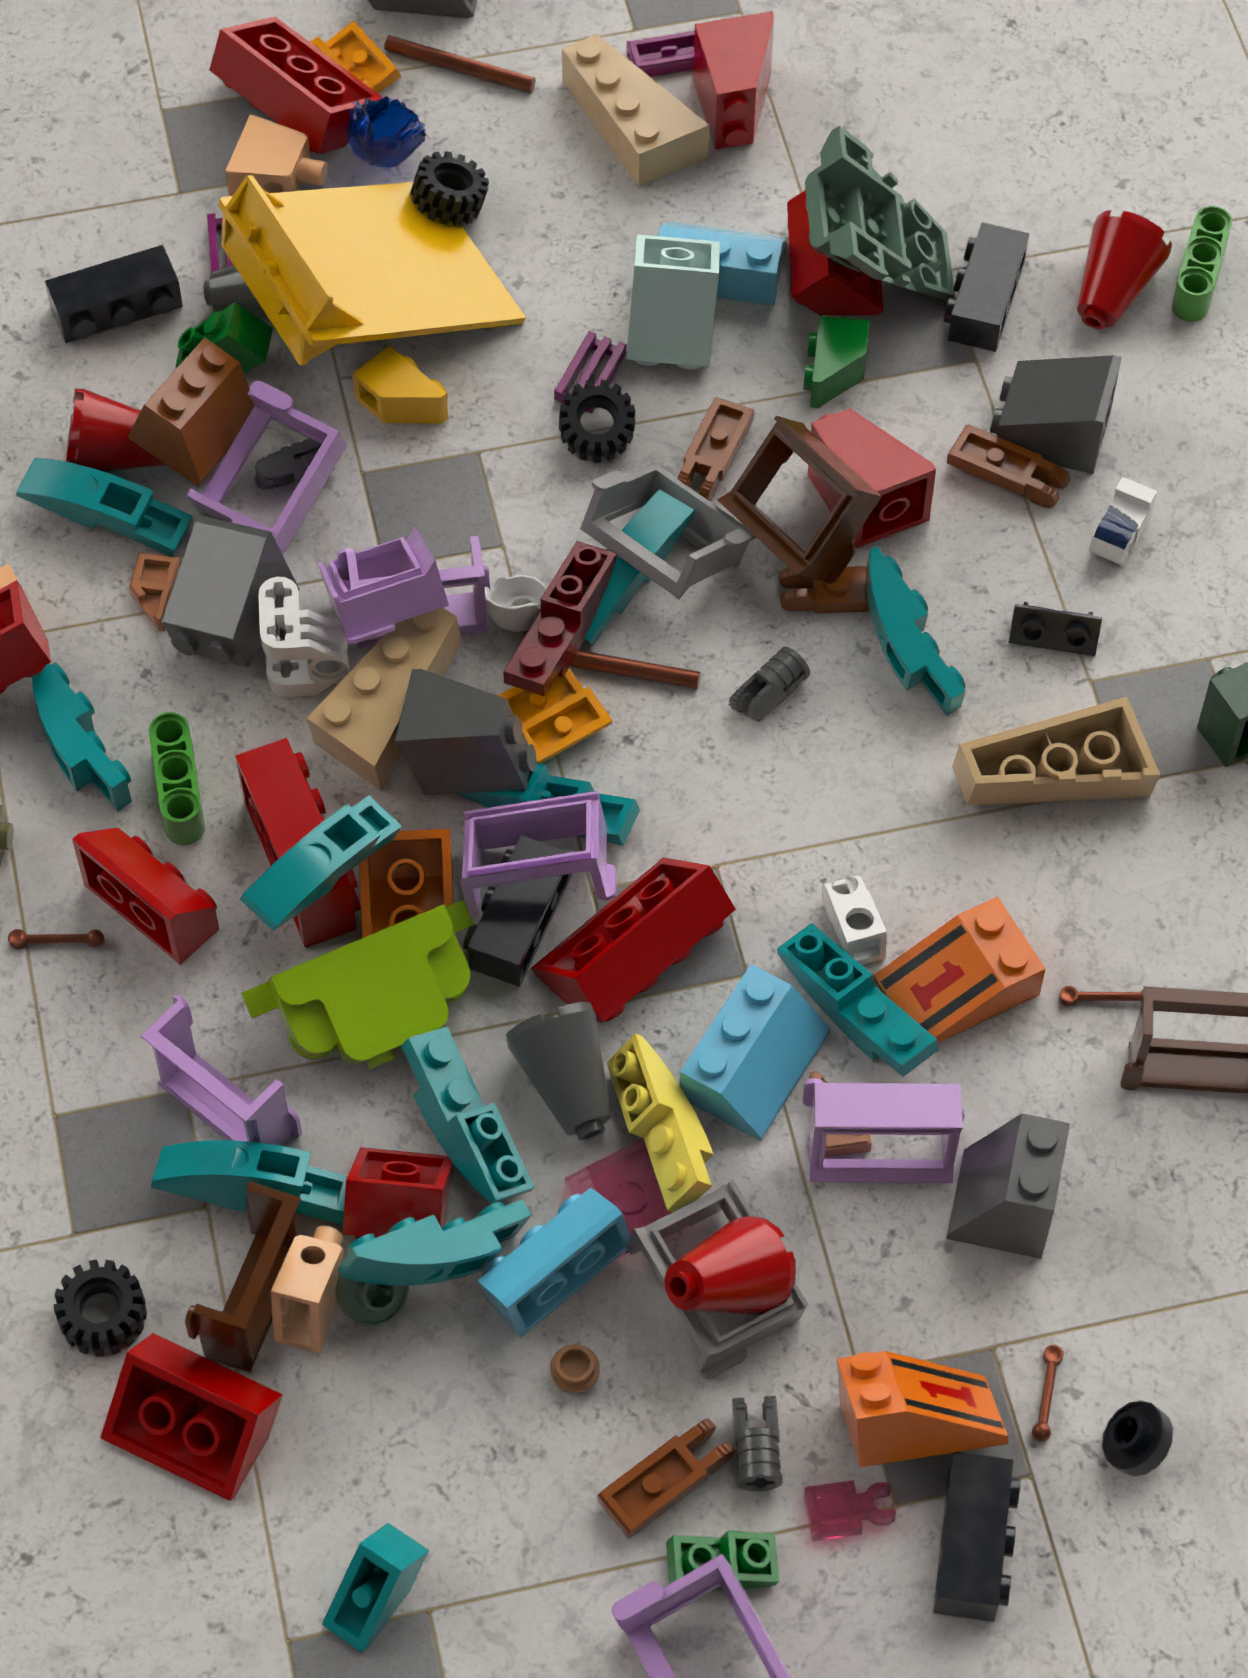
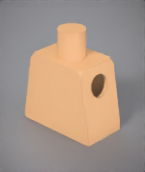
(275, 158)
(306, 1290)

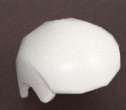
(514, 602)

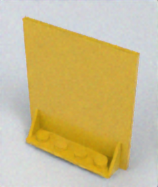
(358, 266)

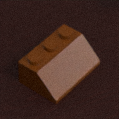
(195, 413)

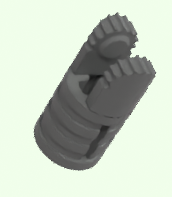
(285, 465)
(770, 684)
(757, 1447)

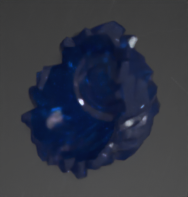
(384, 131)

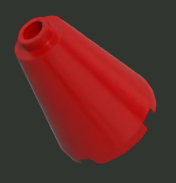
(1118, 266)
(100, 434)
(734, 1270)

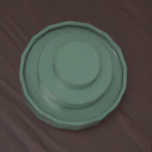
(369, 1302)

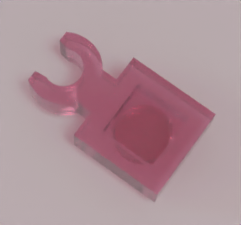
(838, 1511)

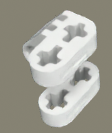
(311, 644)

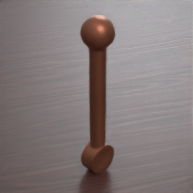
(19, 939)
(1070, 995)
(1053, 1357)

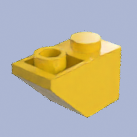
(399, 391)

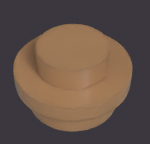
(575, 1369)

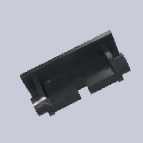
(1055, 629)

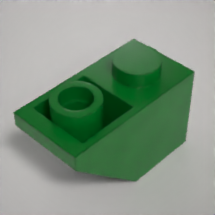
(234, 332)
(838, 356)

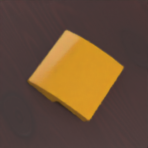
(360, 57)
(560, 717)

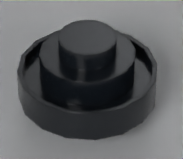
(1137, 1438)

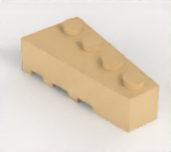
(632, 112)
(365, 709)
(1062, 758)

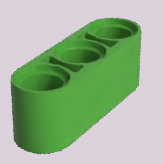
(1201, 263)
(180, 795)

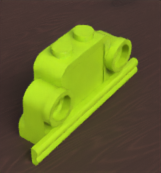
(372, 990)

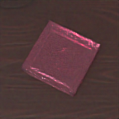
(627, 1182)

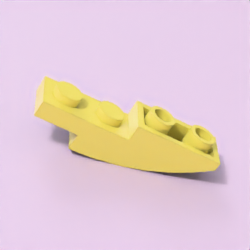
(665, 1119)

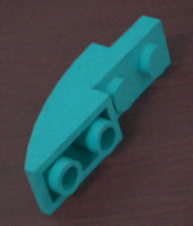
(104, 500)
(898, 623)
(73, 740)
(319, 861)
(853, 1003)
(461, 1123)
(222, 1170)
(429, 1253)

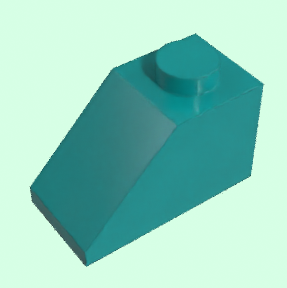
(374, 1585)

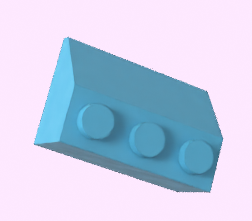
(747, 261)
(753, 1053)
(555, 1260)

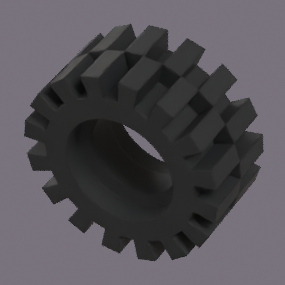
(458, 204)
(597, 397)
(108, 1333)

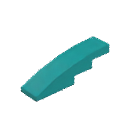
(657, 529)
(618, 811)

